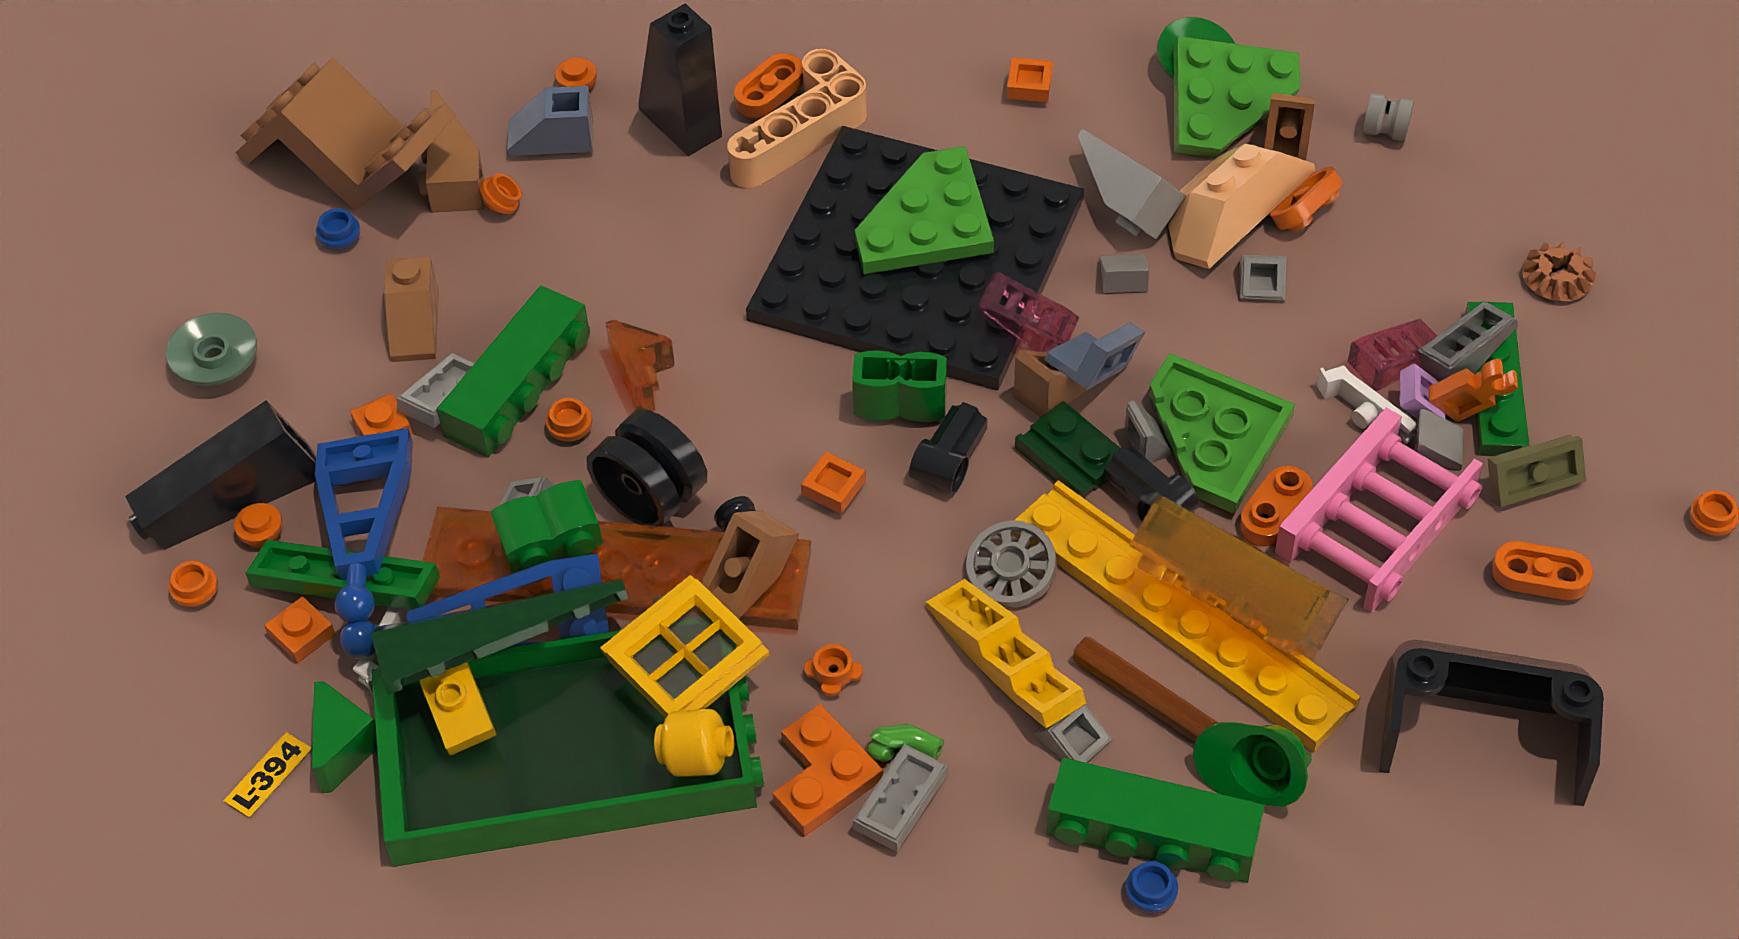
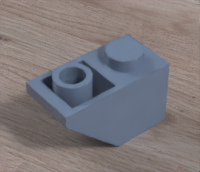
(553, 123)

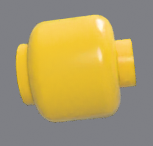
(693, 742)

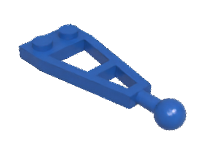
(354, 461)
(565, 575)

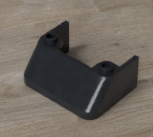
(1501, 680)

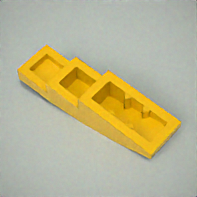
(1005, 653)

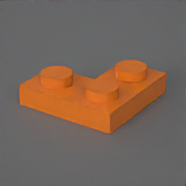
(834, 774)

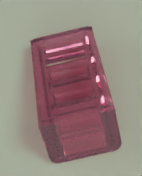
(1048, 313)
(1366, 350)

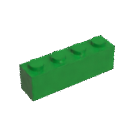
(514, 371)
(1154, 820)

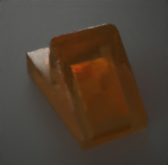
(638, 358)

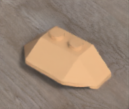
(1231, 200)

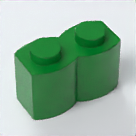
(899, 386)
(547, 526)

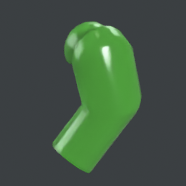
(888, 738)

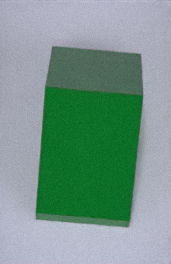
(341, 737)

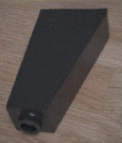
(681, 80)
(237, 467)

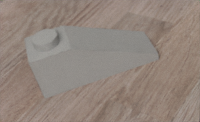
(1130, 189)

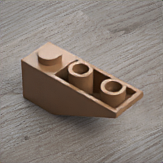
(452, 167)

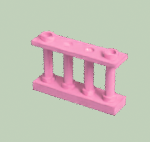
(1357, 471)

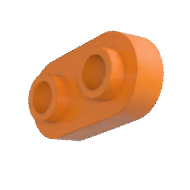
(768, 85)
(1315, 192)
(1274, 500)
(1541, 570)

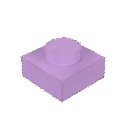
(1415, 392)

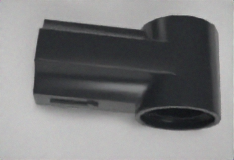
(946, 456)
(1143, 481)

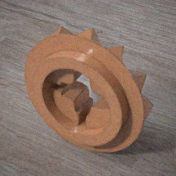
(1564, 285)

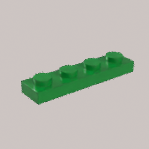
(1505, 423)
(313, 572)

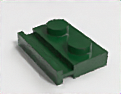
(1068, 449)

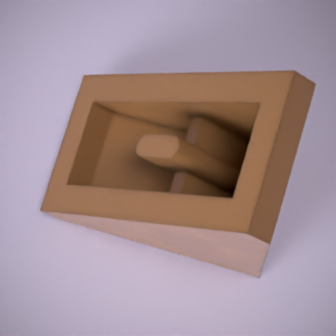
(1040, 384)

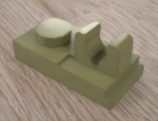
(1536, 470)

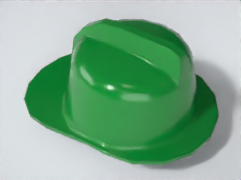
(1253, 762)

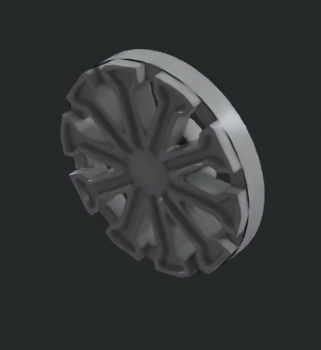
(1012, 562)

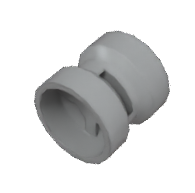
(1398, 119)

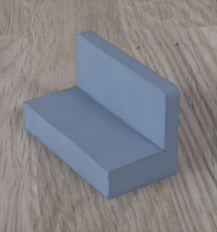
(1093, 359)

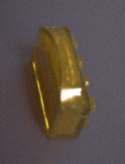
(1231, 569)

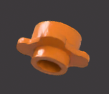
(833, 657)

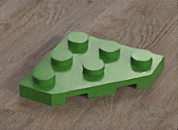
(1225, 91)
(926, 216)
(1217, 428)

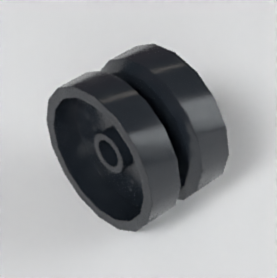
(647, 468)

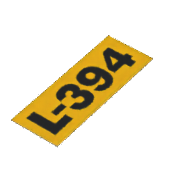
(267, 774)

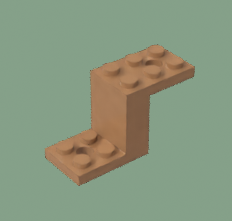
(343, 132)

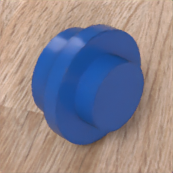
(337, 229)
(1151, 887)

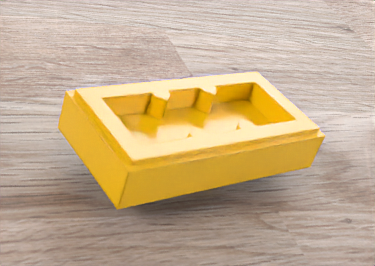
(458, 708)

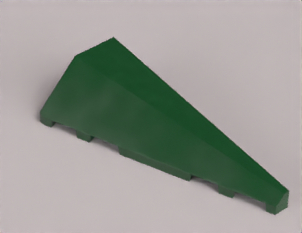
(444, 641)

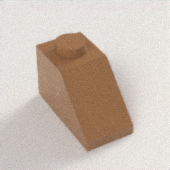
(1289, 124)
(411, 308)
(748, 559)

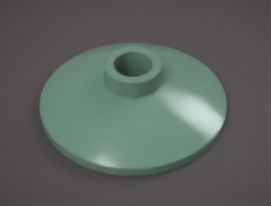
(211, 349)

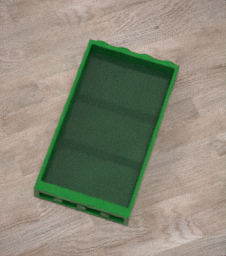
(564, 760)

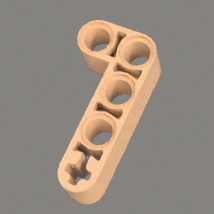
(831, 99)

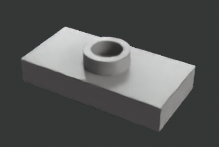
(429, 391)
(900, 797)

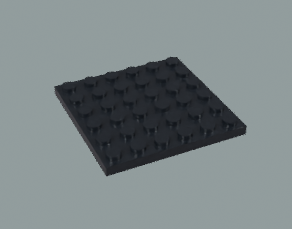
(820, 286)

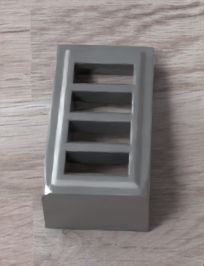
(1440, 354)

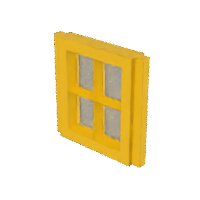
(685, 650)

